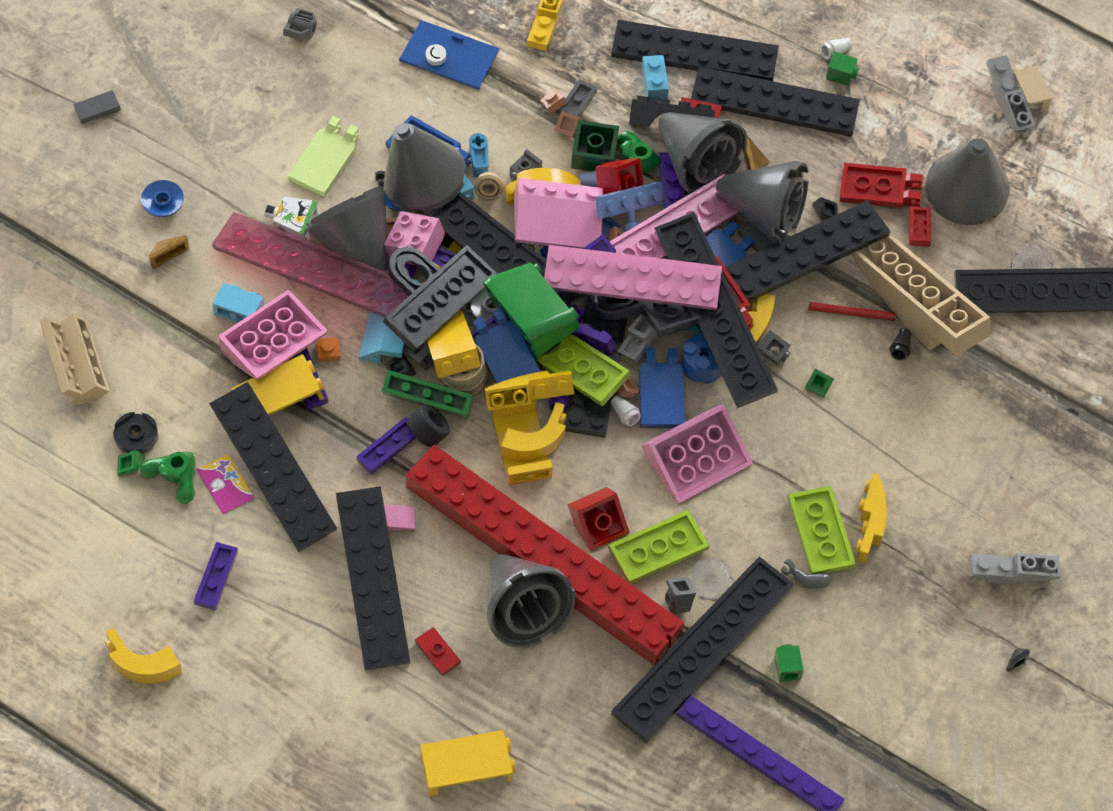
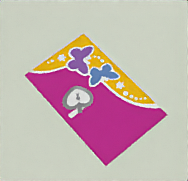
(225, 483)

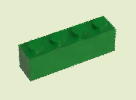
(425, 392)

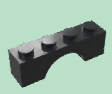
(644, 111)

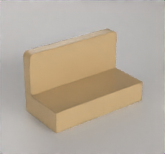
(1033, 87)

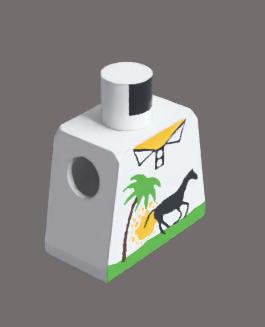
(293, 215)

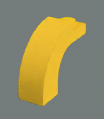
(542, 174)
(535, 445)
(141, 668)

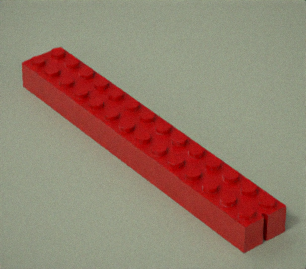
(518, 533)

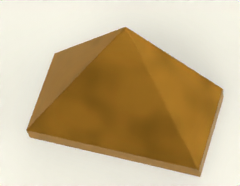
(753, 156)
(167, 250)

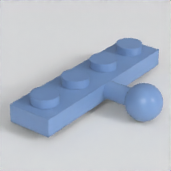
(629, 201)

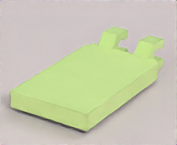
(324, 158)

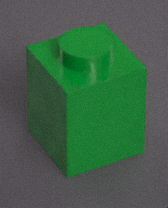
(842, 69)
(788, 663)

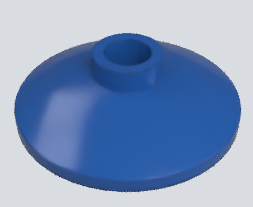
(162, 191)

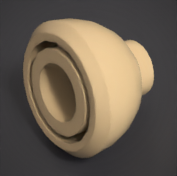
(488, 186)

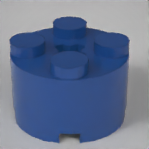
(698, 360)

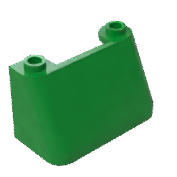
(532, 306)

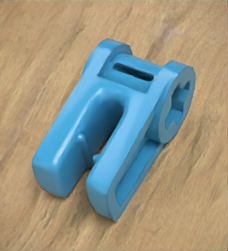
(478, 153)

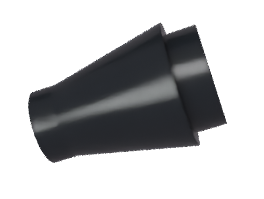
(901, 346)

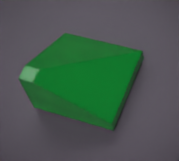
(819, 382)
(129, 462)

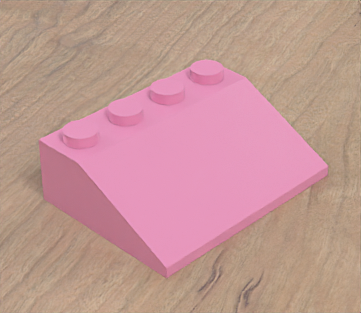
(556, 213)
(271, 336)
(697, 453)

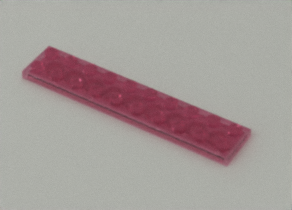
(309, 264)

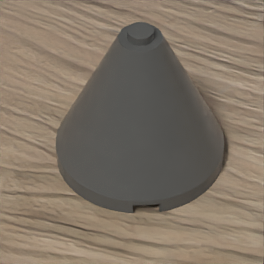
(701, 147)
(422, 170)
(968, 184)
(768, 197)
(355, 228)
(526, 600)

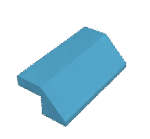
(380, 340)

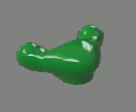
(634, 148)
(175, 468)

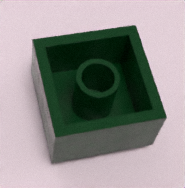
(594, 145)

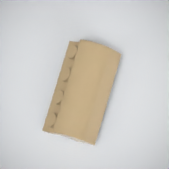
(75, 359)

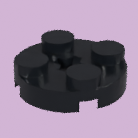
(132, 421)

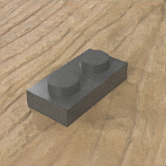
(579, 98)

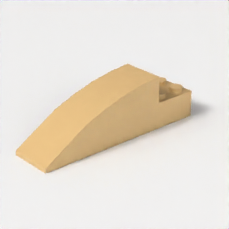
(922, 298)

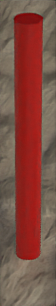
(853, 311)

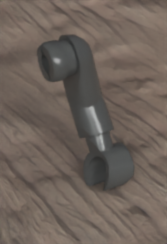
(807, 580)

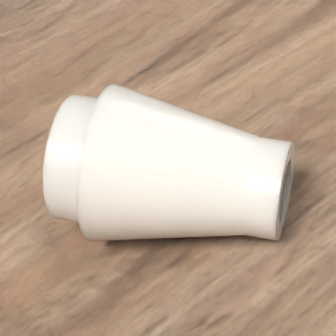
(839, 46)
(626, 411)

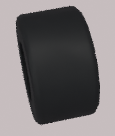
(428, 425)

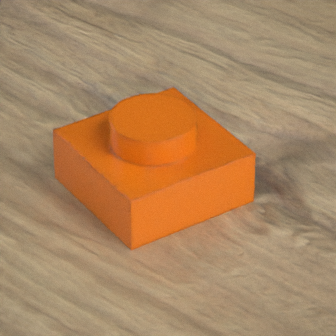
(328, 349)

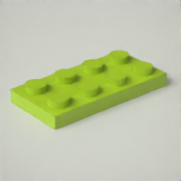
(590, 369)
(821, 530)
(658, 547)

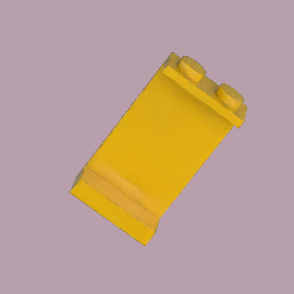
(453, 348)
(286, 385)
(525, 420)
(466, 760)

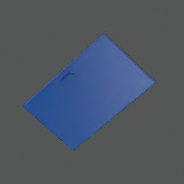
(465, 60)

